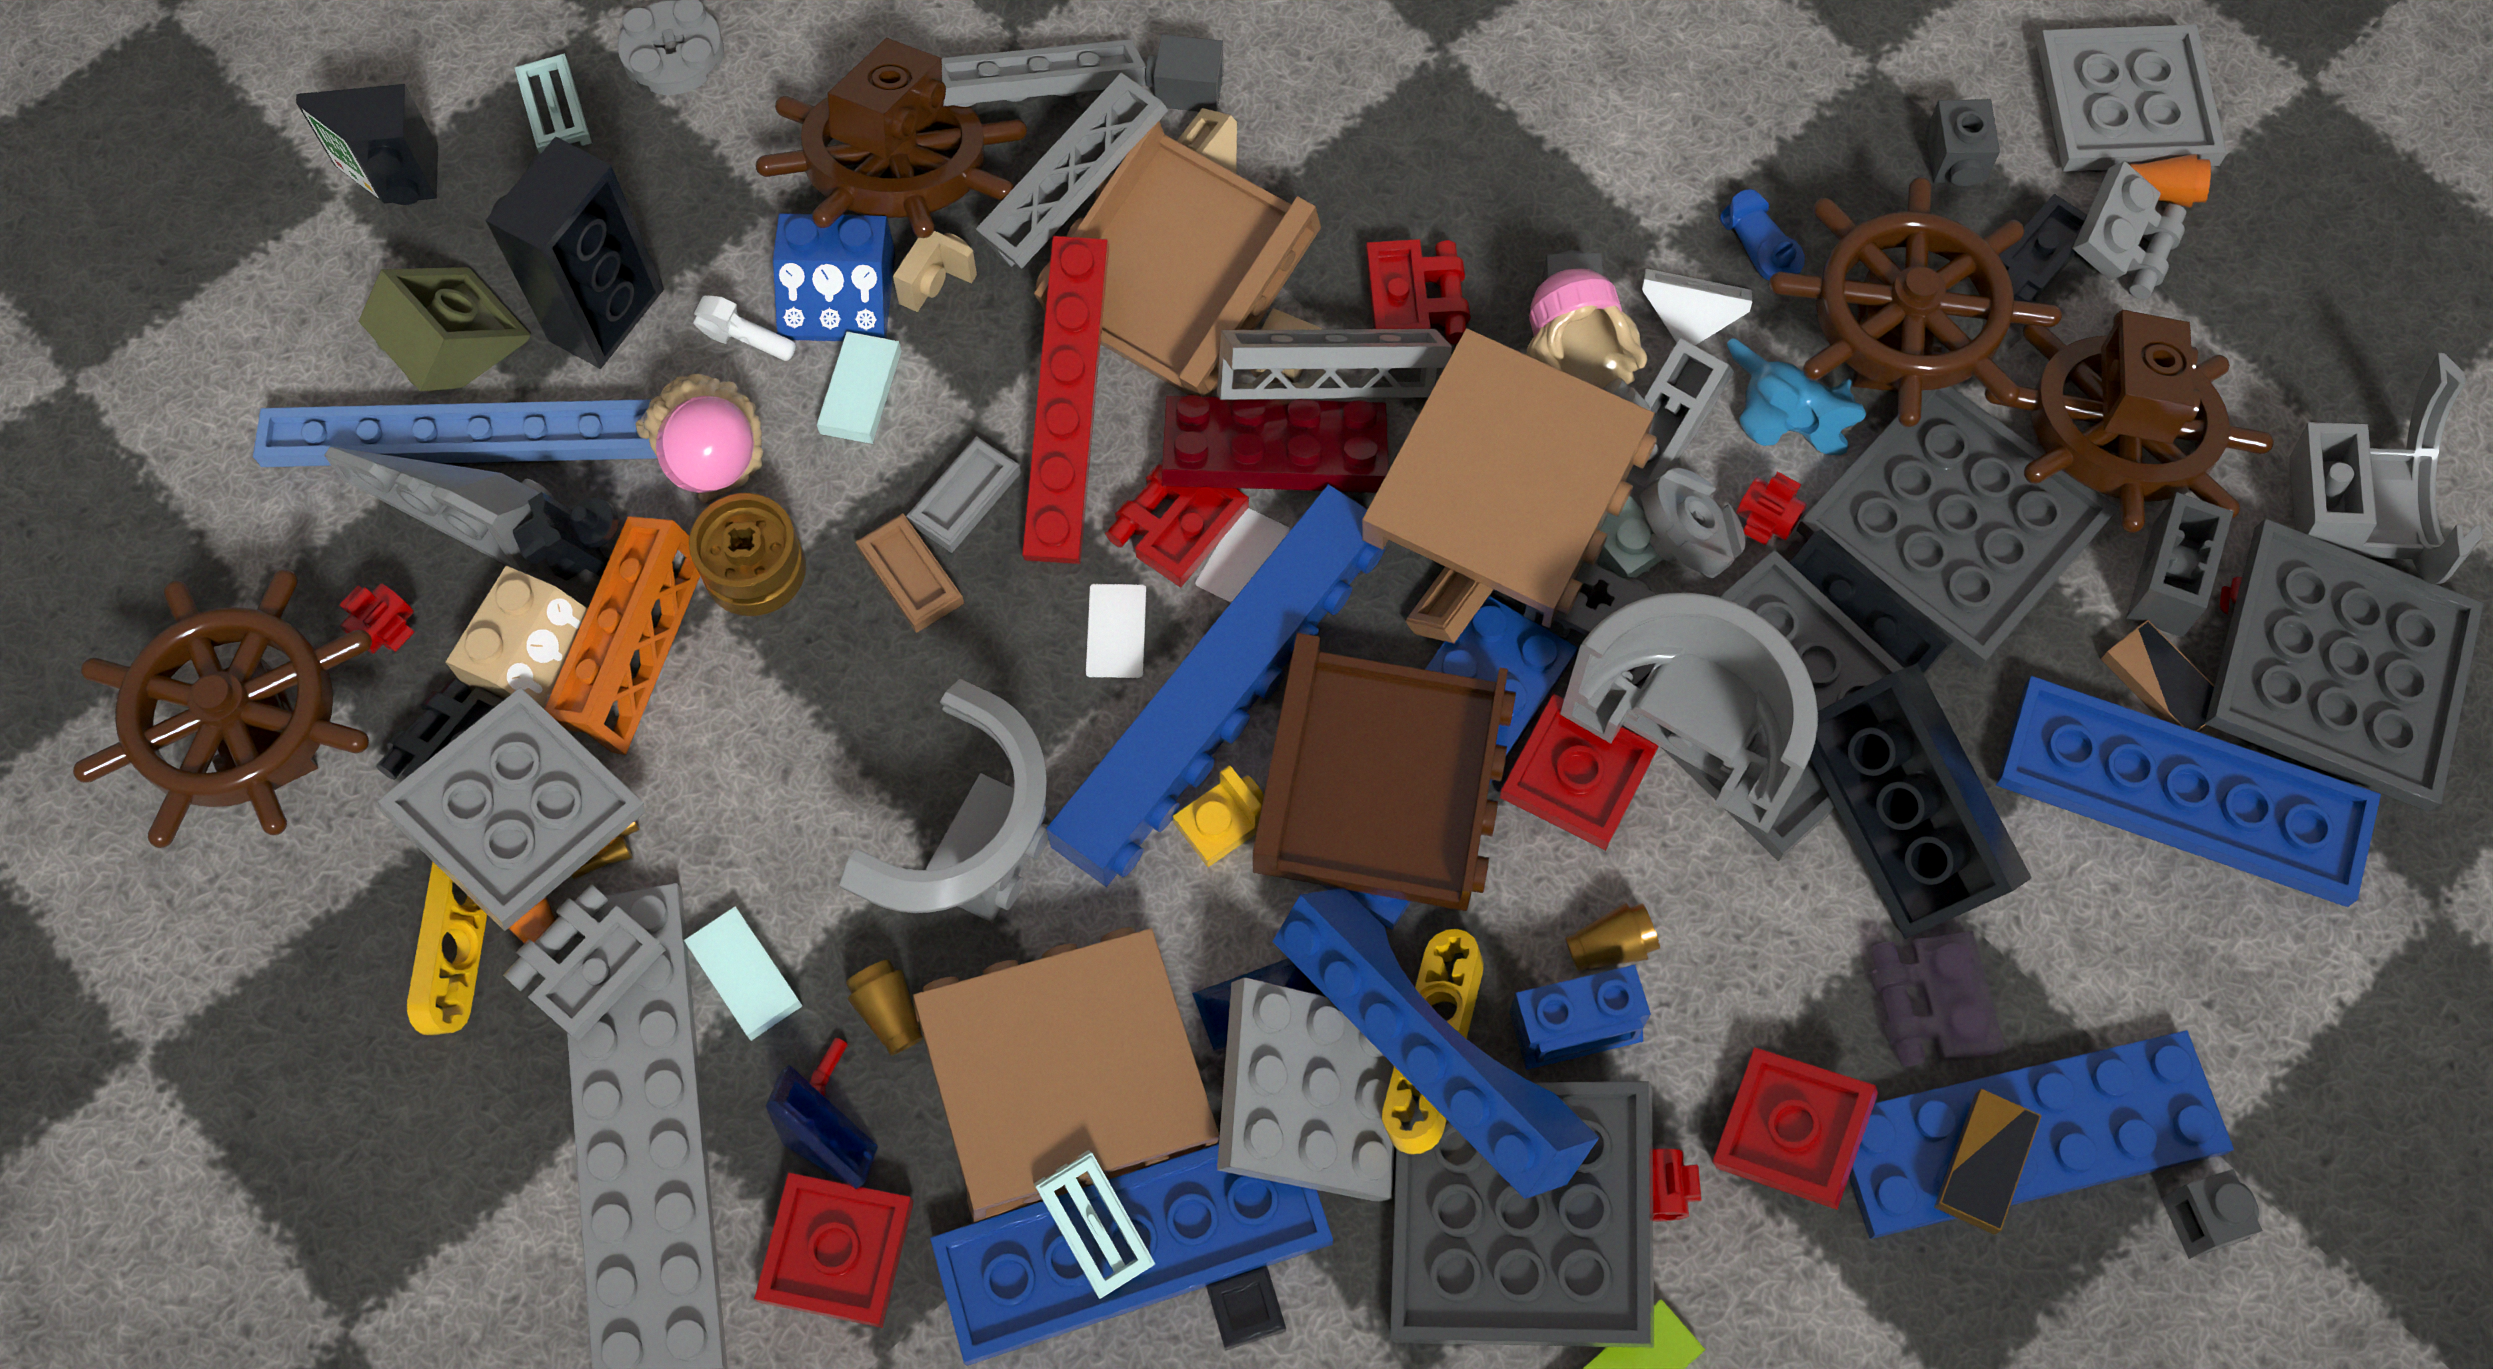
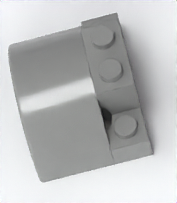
(1707, 696)

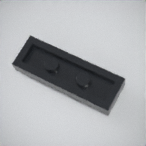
(1871, 603)

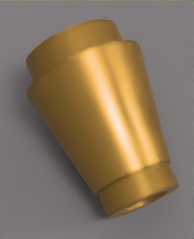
(1614, 939)
(885, 1005)

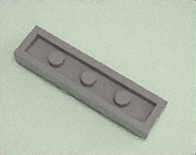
(1039, 72)

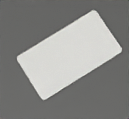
(1241, 554)
(1116, 630)

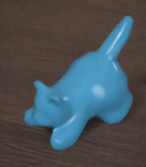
(1785, 401)

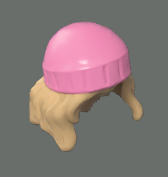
(1583, 329)
(703, 435)

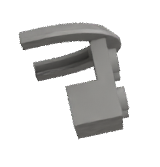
(2383, 498)
(988, 838)

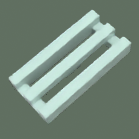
(543, 68)
(1066, 1176)

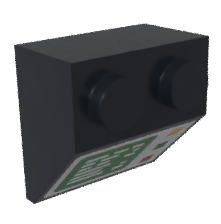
(376, 140)

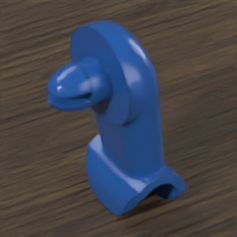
(1762, 239)

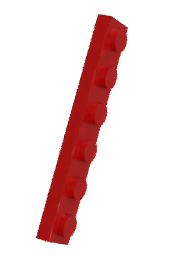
(1066, 400)

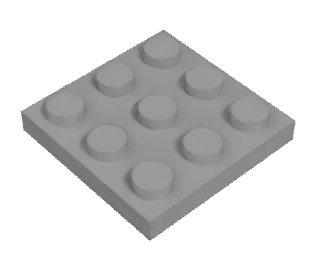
(2129, 95)
(511, 808)
(1303, 1095)

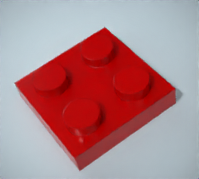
(1577, 776)
(1795, 1127)
(834, 1250)

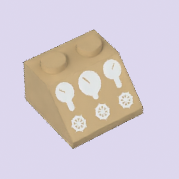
(518, 638)

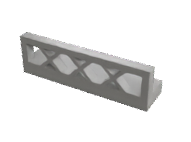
(1071, 171)
(1328, 352)

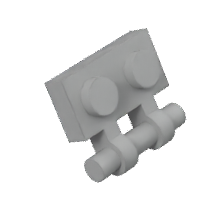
(2116, 224)
(594, 972)

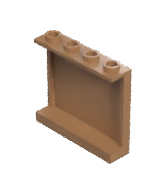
(1187, 258)
(1511, 474)
(1062, 1064)

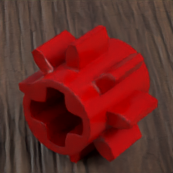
(1771, 508)
(380, 614)
(1673, 1185)

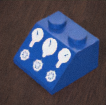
(832, 277)

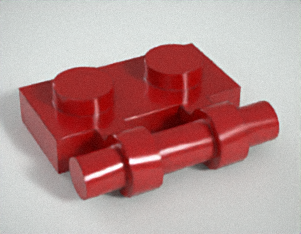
(1399, 290)
(1185, 532)

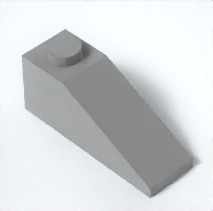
(1681, 403)

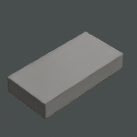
(963, 494)

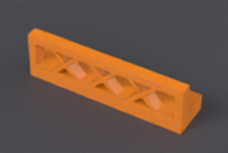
(619, 624)

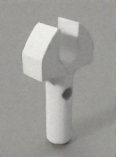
(720, 320)

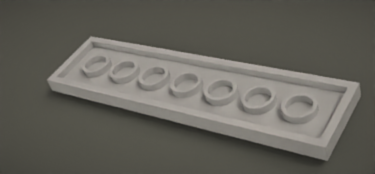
(647, 1162)

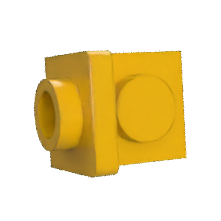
(1221, 816)

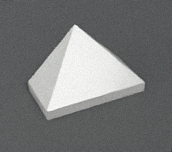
(1693, 306)

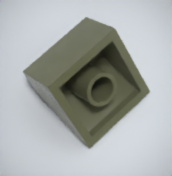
(440, 325)

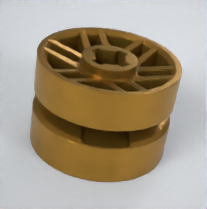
(747, 554)

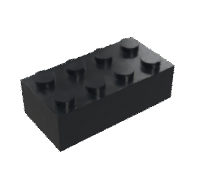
(576, 251)

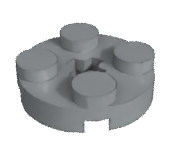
(663, 22)
(1690, 523)

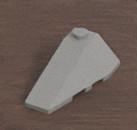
(457, 500)

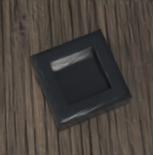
(1246, 1308)

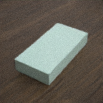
(859, 387)
(743, 973)

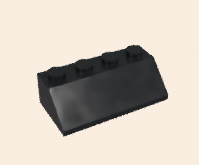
(1914, 802)

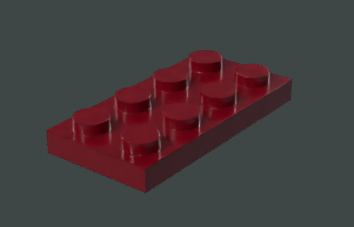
(1275, 444)

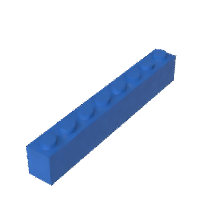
(1213, 690)

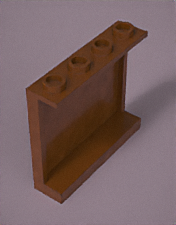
(1382, 778)

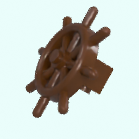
(883, 120)
(1908, 307)
(2142, 400)
(231, 708)

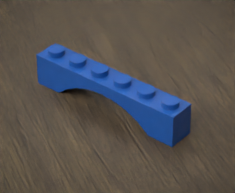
(1505, 1117)

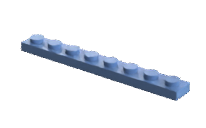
(455, 432)

